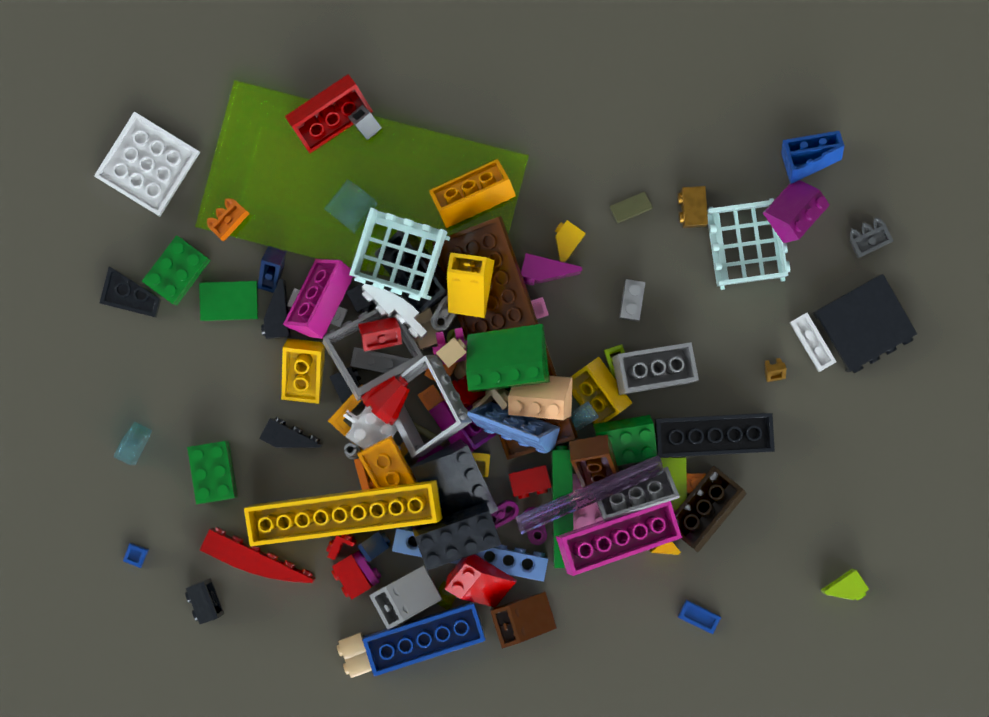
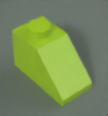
(847, 586)

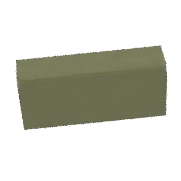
(631, 207)

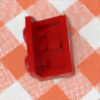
(335, 546)

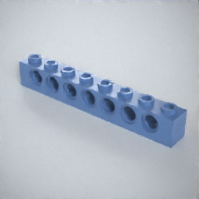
(536, 572)

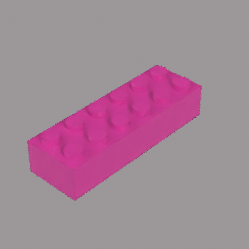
(618, 538)

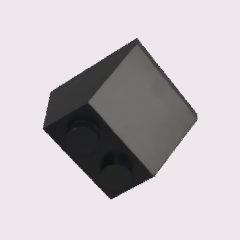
(204, 601)

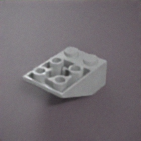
(405, 597)

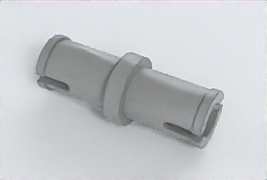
(351, 451)

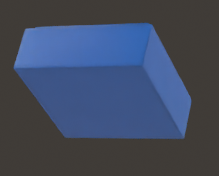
(135, 555)

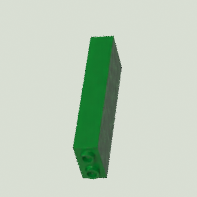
(561, 485)

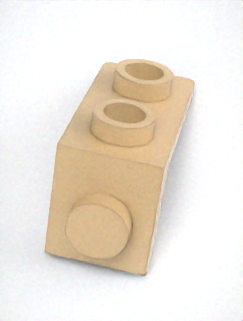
(498, 395)

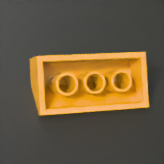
(472, 193)

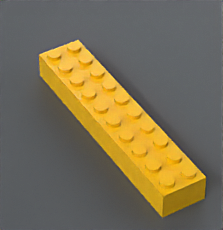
(343, 513)

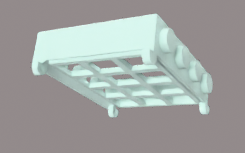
(409, 227)
(718, 246)

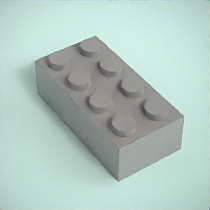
(655, 368)

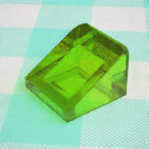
(447, 597)

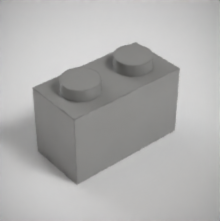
(632, 300)

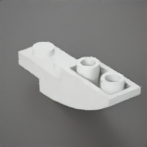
(390, 303)

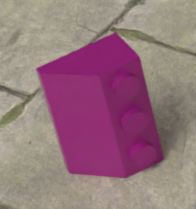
(795, 210)
(470, 434)

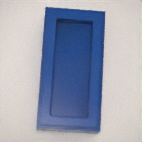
(699, 616)

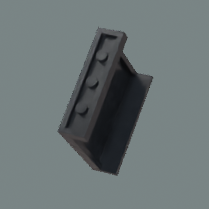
(866, 323)

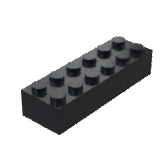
(714, 435)

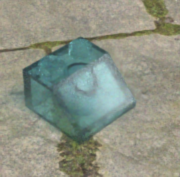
(350, 205)

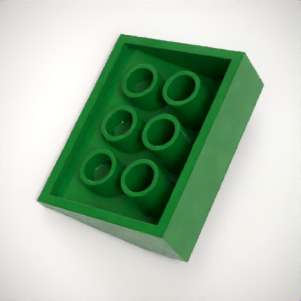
(506, 358)

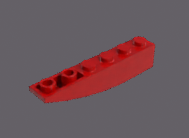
(250, 558)

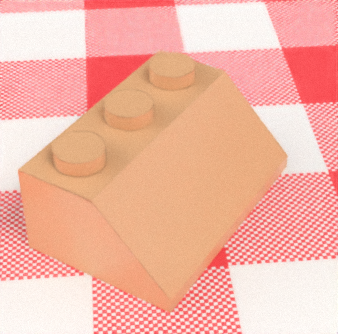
(542, 400)

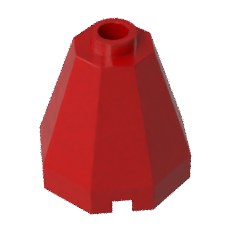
(387, 398)

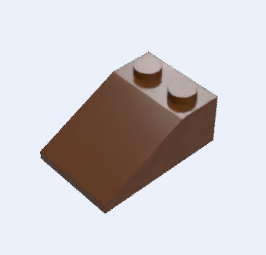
(592, 459)

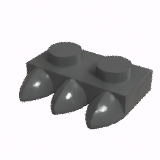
(870, 239)

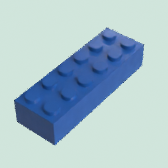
(424, 638)

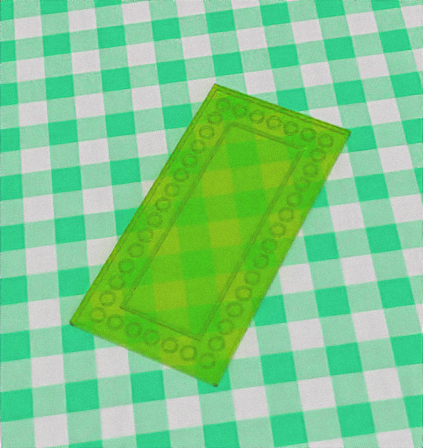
(287, 188)

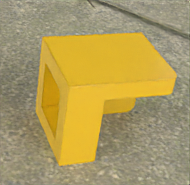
(482, 461)

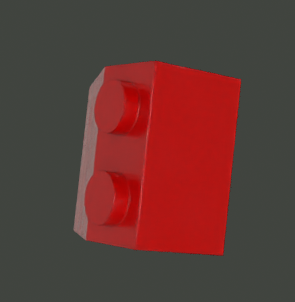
(478, 581)

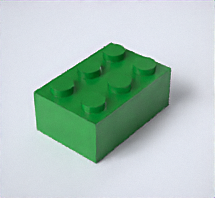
(176, 270)
(630, 438)
(212, 472)

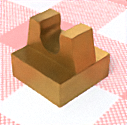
(775, 371)

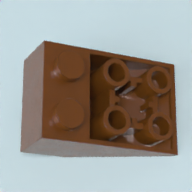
(523, 619)

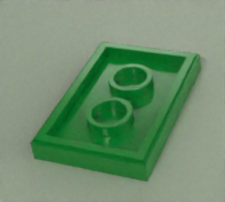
(228, 301)

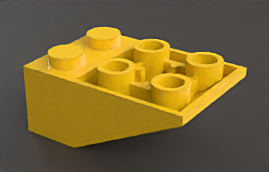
(468, 284)

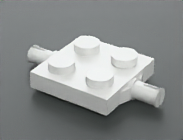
(368, 428)

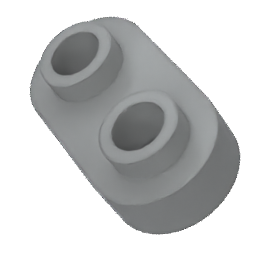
(442, 313)

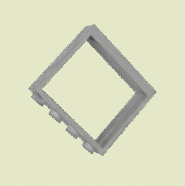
(350, 327)
(404, 422)

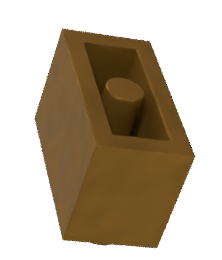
(693, 206)

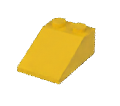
(302, 370)

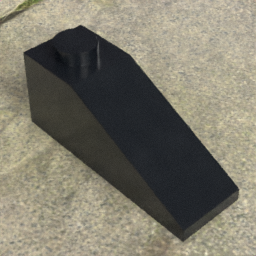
(276, 314)

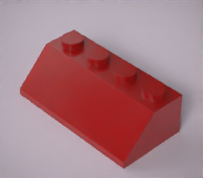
(327, 113)

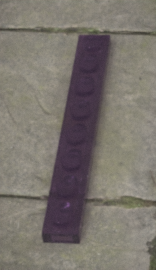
(589, 494)

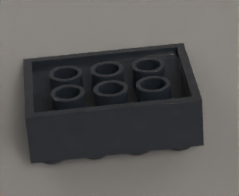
(457, 478)

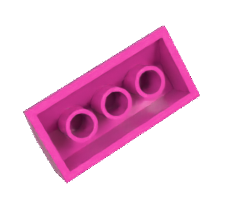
(319, 298)

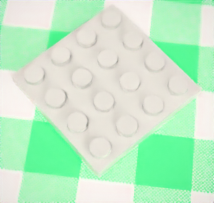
(147, 164)

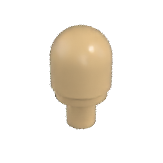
(460, 370)

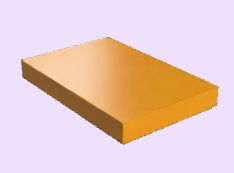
(386, 464)

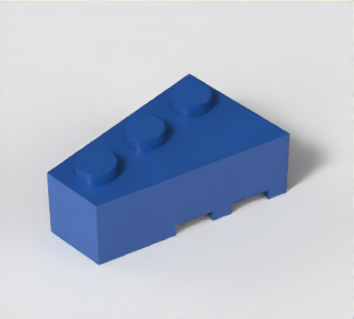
(811, 153)

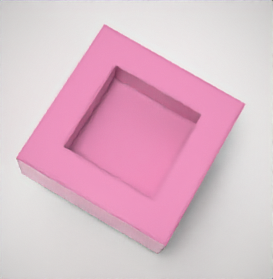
(539, 308)

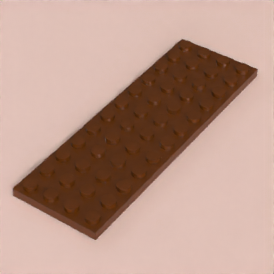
(507, 302)

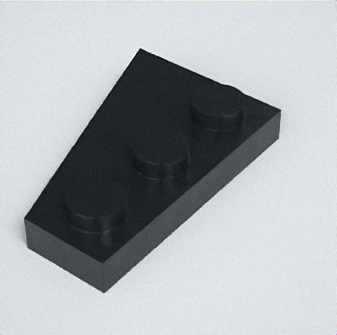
(128, 295)

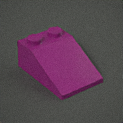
(541, 269)

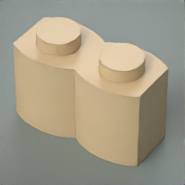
(355, 655)

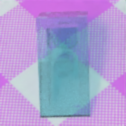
(132, 444)

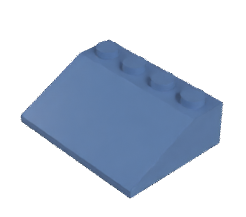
(525, 430)

